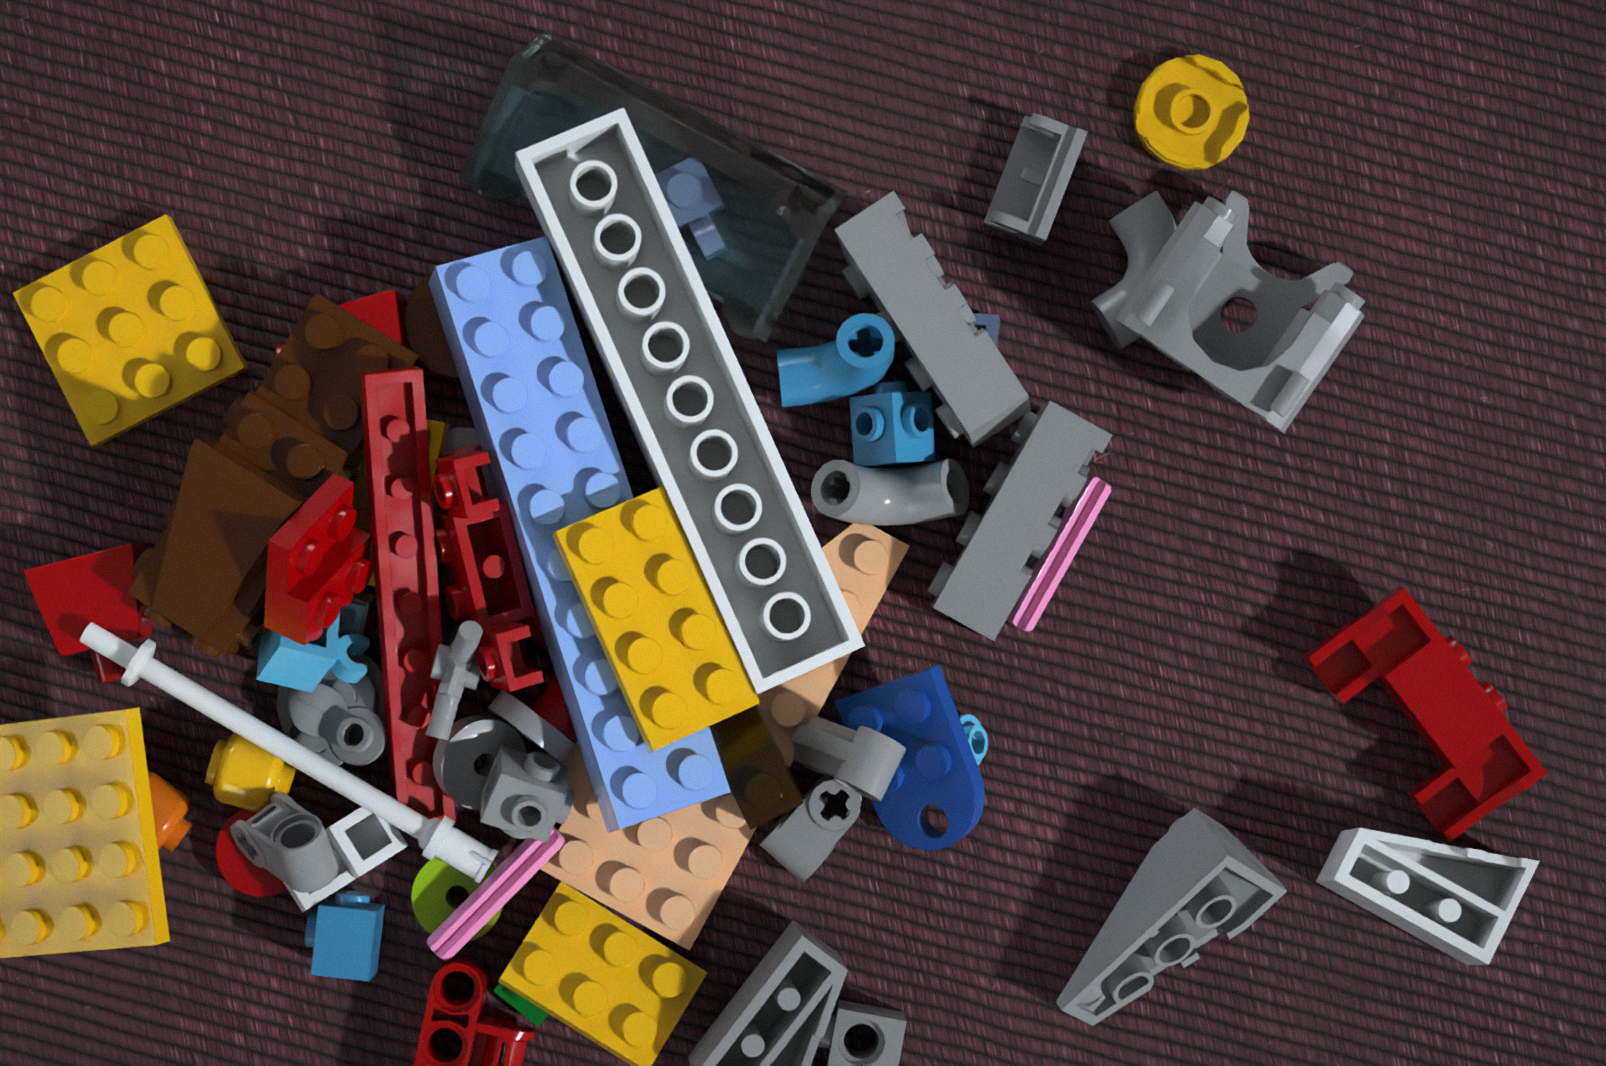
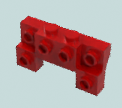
(483, 568)
(1444, 702)

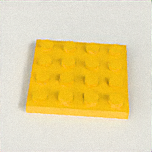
(78, 837)

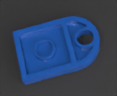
(937, 758)

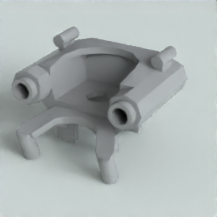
(1287, 347)

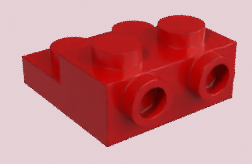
(316, 564)

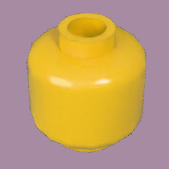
(246, 774)

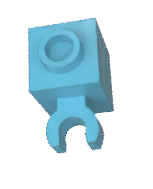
(303, 667)

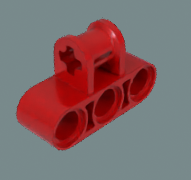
(481, 1035)

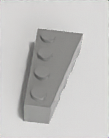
(931, 322)
(1017, 519)

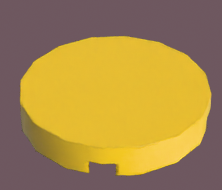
(1191, 112)

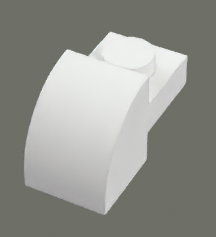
(359, 845)

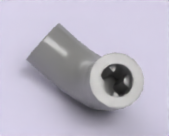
(1143, 232)
(892, 494)

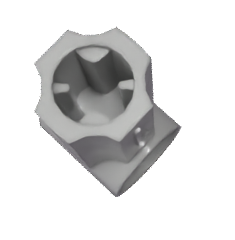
(855, 759)

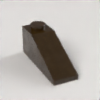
(755, 767)

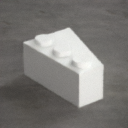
(1430, 889)

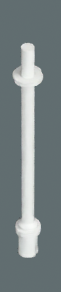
(434, 835)

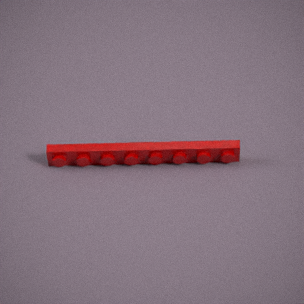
(404, 578)

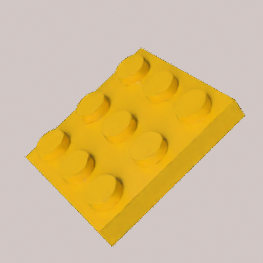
(130, 330)

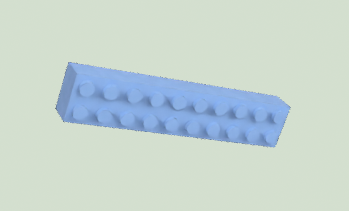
(554, 468)

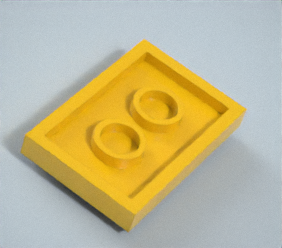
(602, 977)

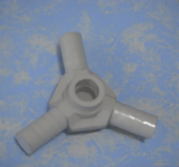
(455, 669)

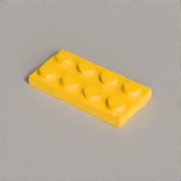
(655, 619)

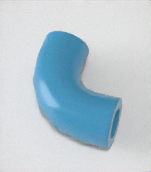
(838, 367)

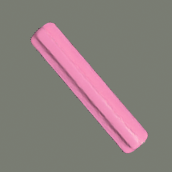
(1055, 561)
(492, 894)

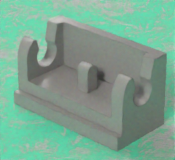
(1035, 178)

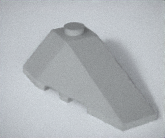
(1180, 898)

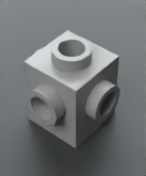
(526, 794)

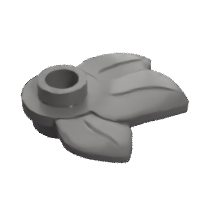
(331, 714)

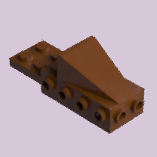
(263, 468)

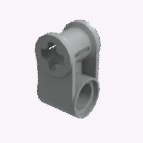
(809, 832)
(288, 844)

